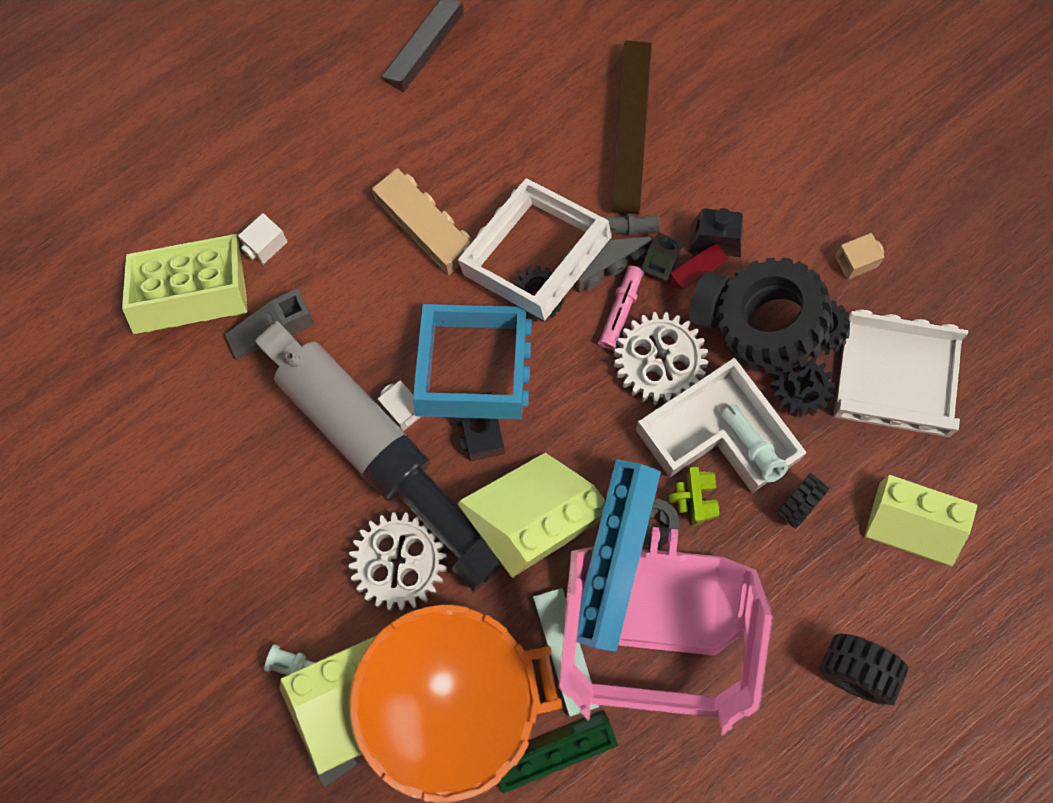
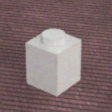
(262, 239)
(398, 404)

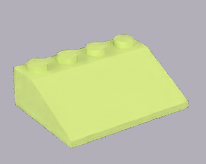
(184, 284)
(533, 511)
(321, 707)

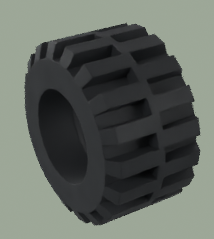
(864, 669)

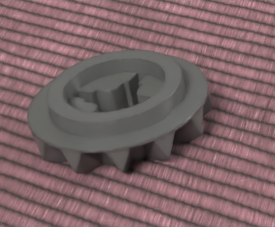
(668, 518)

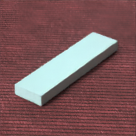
(551, 611)

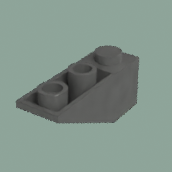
(612, 260)
(287, 309)

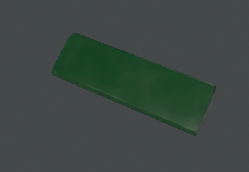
(561, 749)

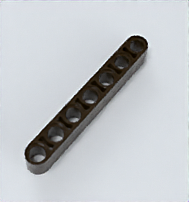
(631, 127)

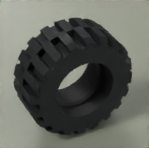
(770, 282)

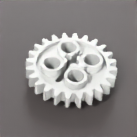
(636, 366)
(371, 558)

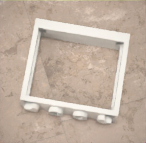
(569, 270)

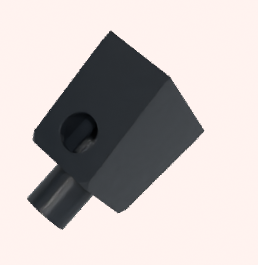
(719, 228)

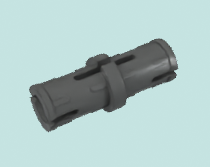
(634, 224)

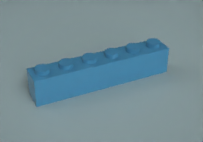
(616, 554)

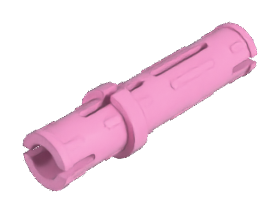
(632, 278)

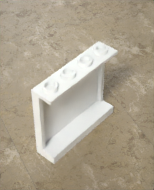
(900, 373)

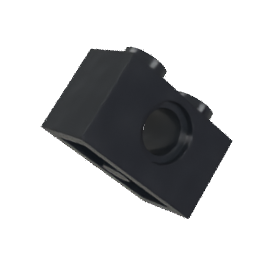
(482, 444)

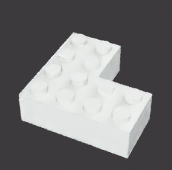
(695, 425)

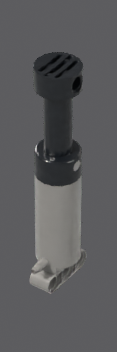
(375, 446)

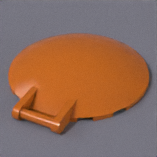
(447, 702)

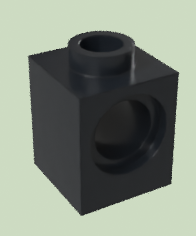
(662, 256)

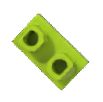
(696, 483)

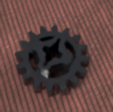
(813, 388)

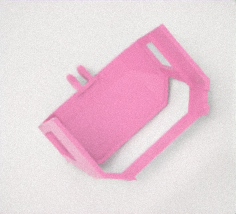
(681, 607)

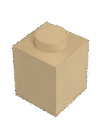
(860, 256)

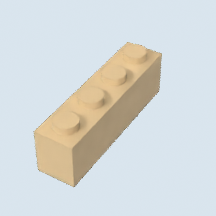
(422, 220)

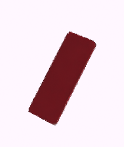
(697, 266)

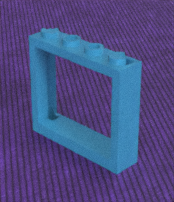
(471, 405)

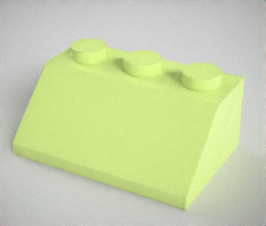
(920, 520)

